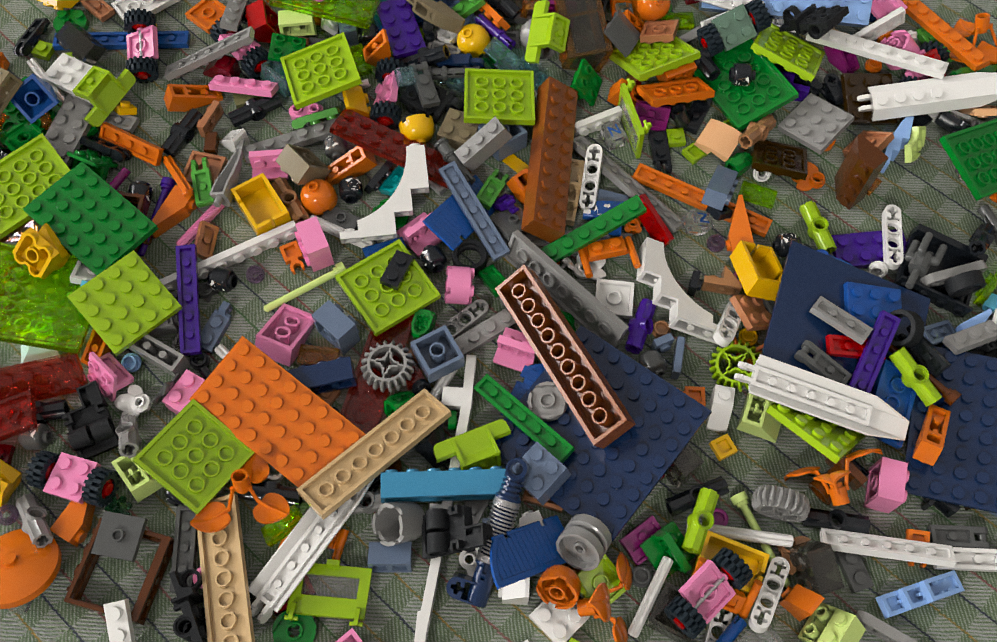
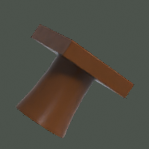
(856, 480)

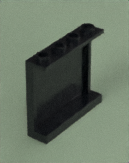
(955, 255)

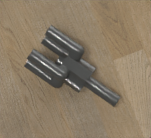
(922, 260)

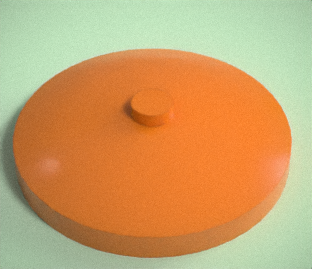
(25, 568)

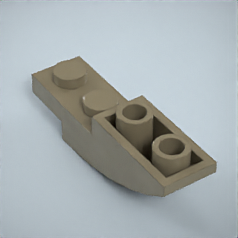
(438, 14)

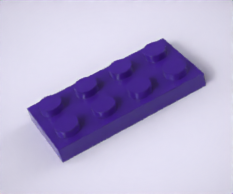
(400, 27)
(862, 247)

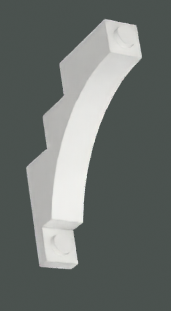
(381, 223)
(684, 312)

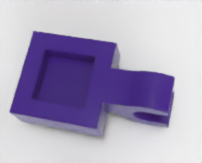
(506, 202)

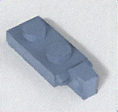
(216, 327)

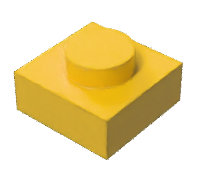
(125, 108)
(723, 447)

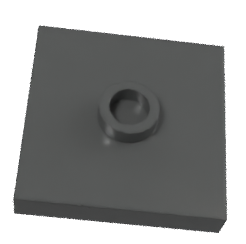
(508, 223)
(119, 536)

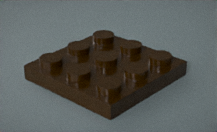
(857, 84)
(780, 159)

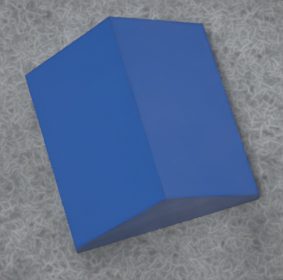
(34, 98)

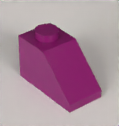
(842, 60)

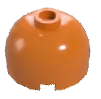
(653, 9)
(318, 197)
(559, 586)

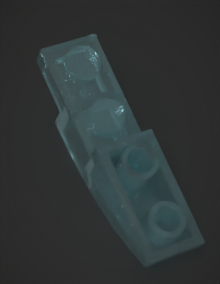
(508, 60)

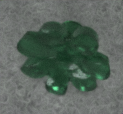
(119, 506)

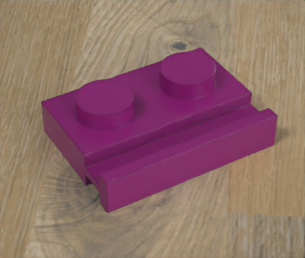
(657, 116)
(633, 539)

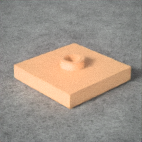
(981, 112)

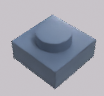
(663, 343)

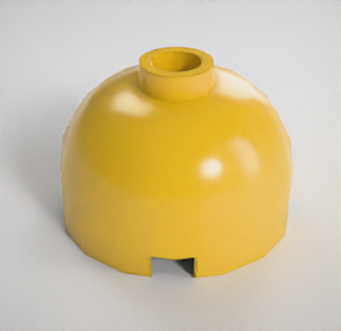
(473, 39)
(418, 128)

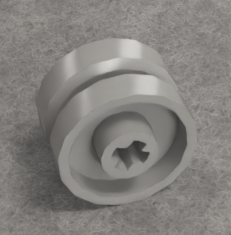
(584, 542)

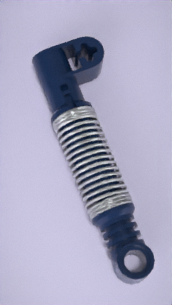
(502, 520)

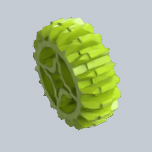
(725, 353)

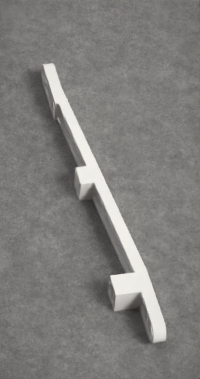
(461, 401)

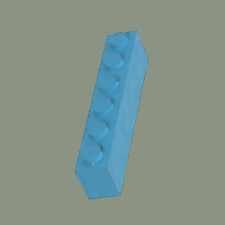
(441, 485)

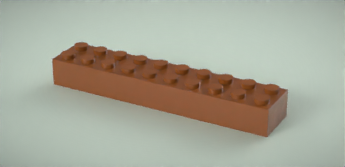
(550, 161)
(565, 357)

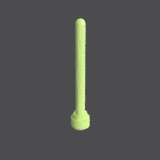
(339, 267)
(741, 501)

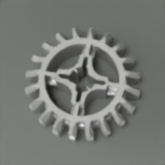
(373, 360)
(780, 503)

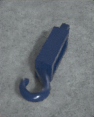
(461, 60)

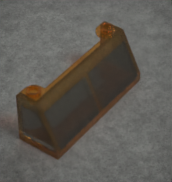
(585, 34)

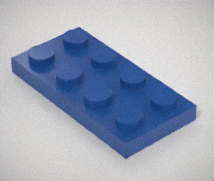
(893, 392)

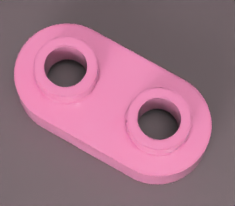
(304, 111)

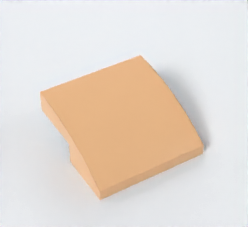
(718, 139)

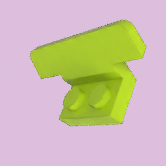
(546, 31)
(103, 92)
(474, 447)

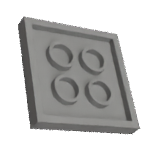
(815, 123)

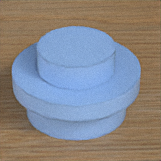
(131, 362)

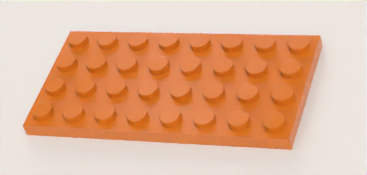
(275, 413)

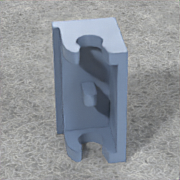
(390, 558)

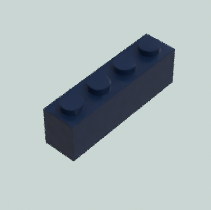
(327, 375)

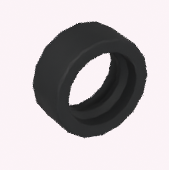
(470, 244)
(964, 283)
(916, 332)

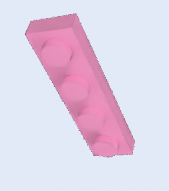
(243, 86)

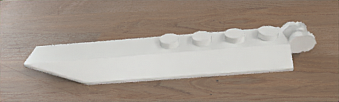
(930, 95)
(823, 398)
(297, 556)

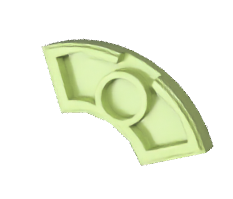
(915, 144)

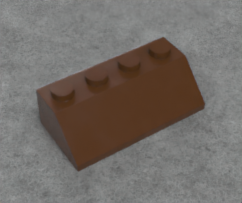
(858, 172)

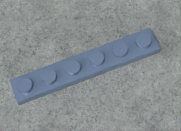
(474, 211)

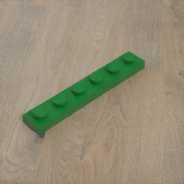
(595, 229)
(523, 418)

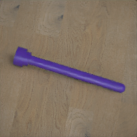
(166, 185)

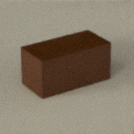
(211, 143)

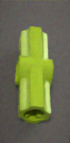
(814, 219)
(915, 376)
(696, 533)

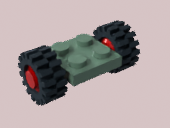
(734, 27)

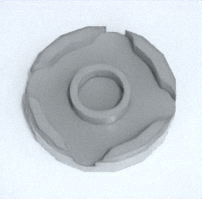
(547, 401)

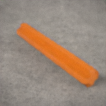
(177, 175)

